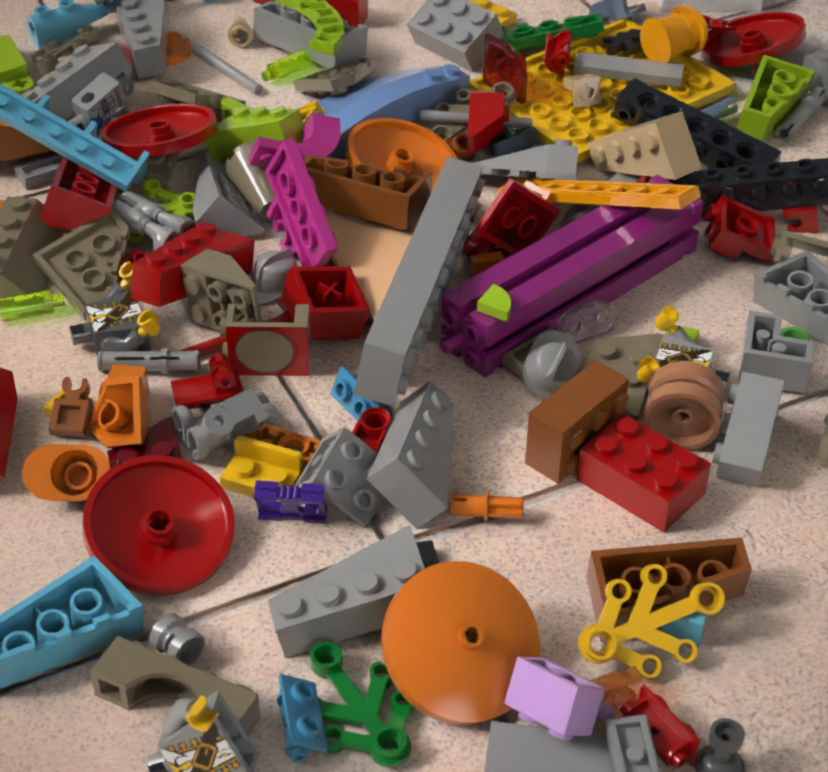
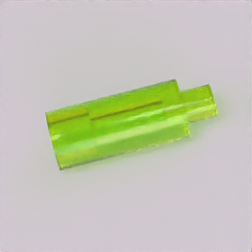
(287, 66)
(30, 305)

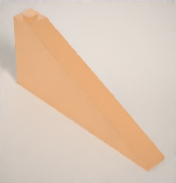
(372, 253)

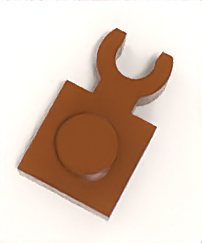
(71, 414)

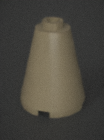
(250, 180)

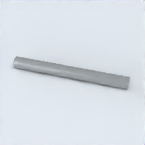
(226, 68)
(462, 118)

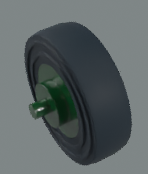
(514, 141)

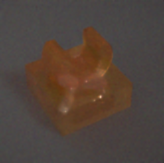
(619, 683)

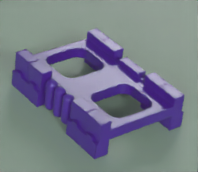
(311, 495)

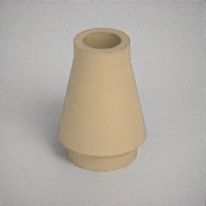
(240, 32)

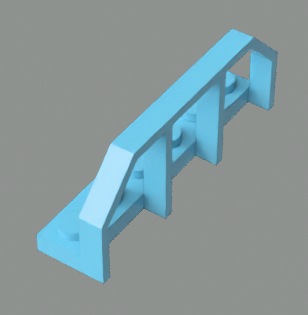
(70, 141)

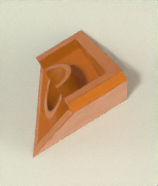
(121, 413)

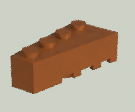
(370, 193)
(686, 565)

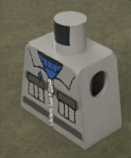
(99, 103)

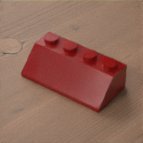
(76, 197)

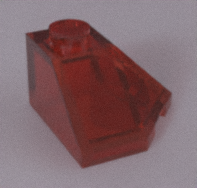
(504, 64)

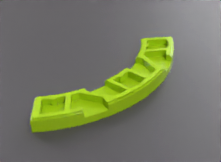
(327, 23)

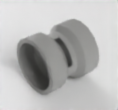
(173, 637)

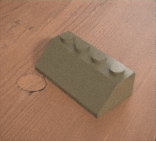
(20, 237)

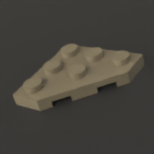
(336, 78)
(86, 260)

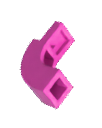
(319, 139)

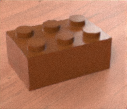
(573, 419)

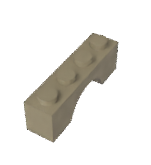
(134, 674)

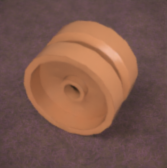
(685, 404)

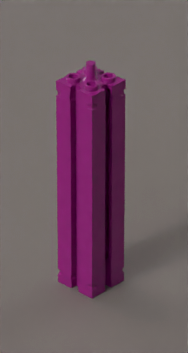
(574, 266)

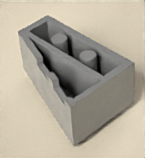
(748, 429)

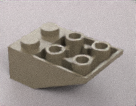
(214, 282)

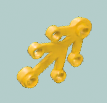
(643, 623)

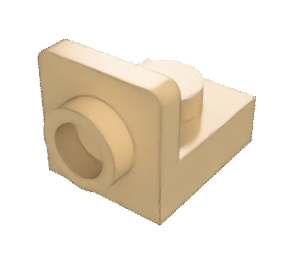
(584, 89)

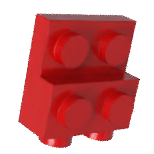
(739, 229)

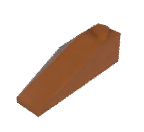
(18, 147)

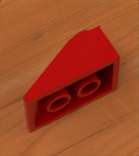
(516, 218)

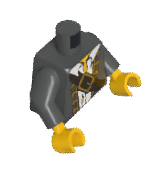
(117, 320)

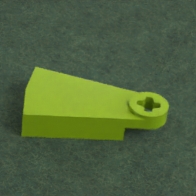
(13, 67)

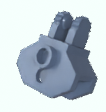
(616, 9)

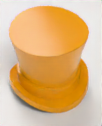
(677, 33)

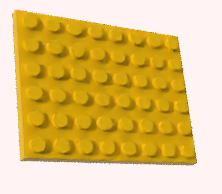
(553, 105)

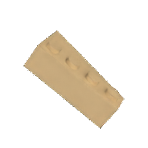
(648, 149)

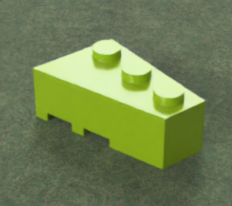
(253, 123)

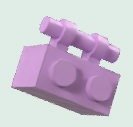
(556, 698)

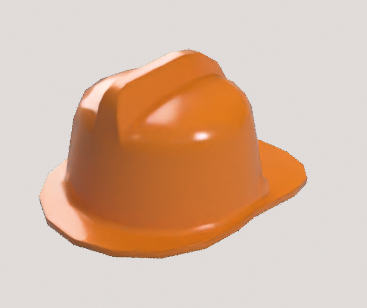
(64, 471)

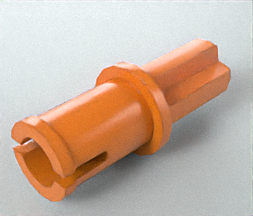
(487, 506)

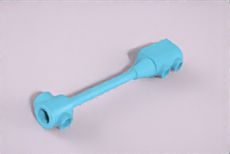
(66, 20)

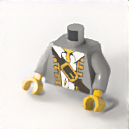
(675, 347)
(203, 738)

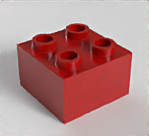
(333, 298)

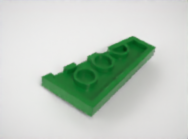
(535, 37)

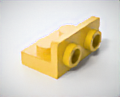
(261, 462)

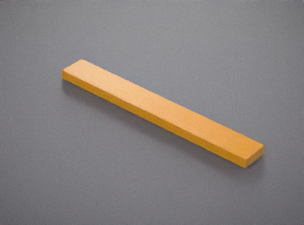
(617, 193)

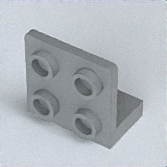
(343, 467)

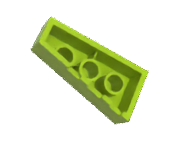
(773, 96)

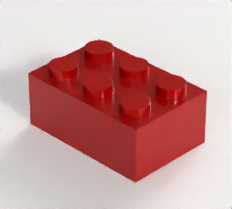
(643, 472)

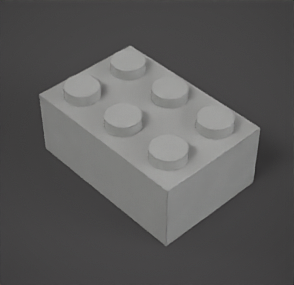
(454, 30)

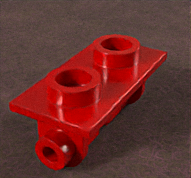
(558, 51)
(674, 740)

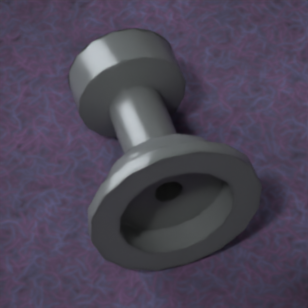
(722, 755)

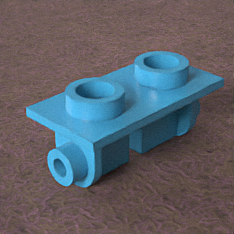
(344, 393)
(301, 716)

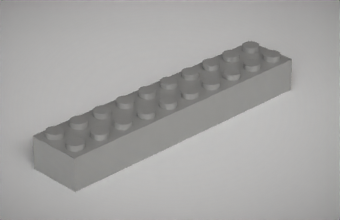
(419, 284)

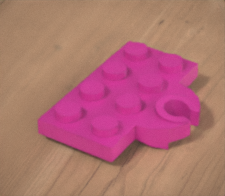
(298, 208)

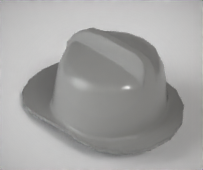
(271, 274)
(551, 363)

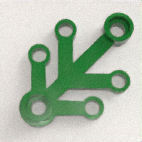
(362, 710)

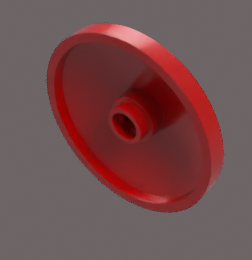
(754, 36)
(160, 129)
(158, 524)

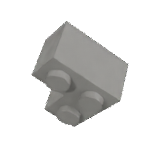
(774, 355)

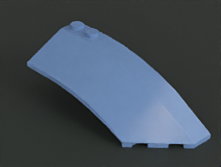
(393, 96)

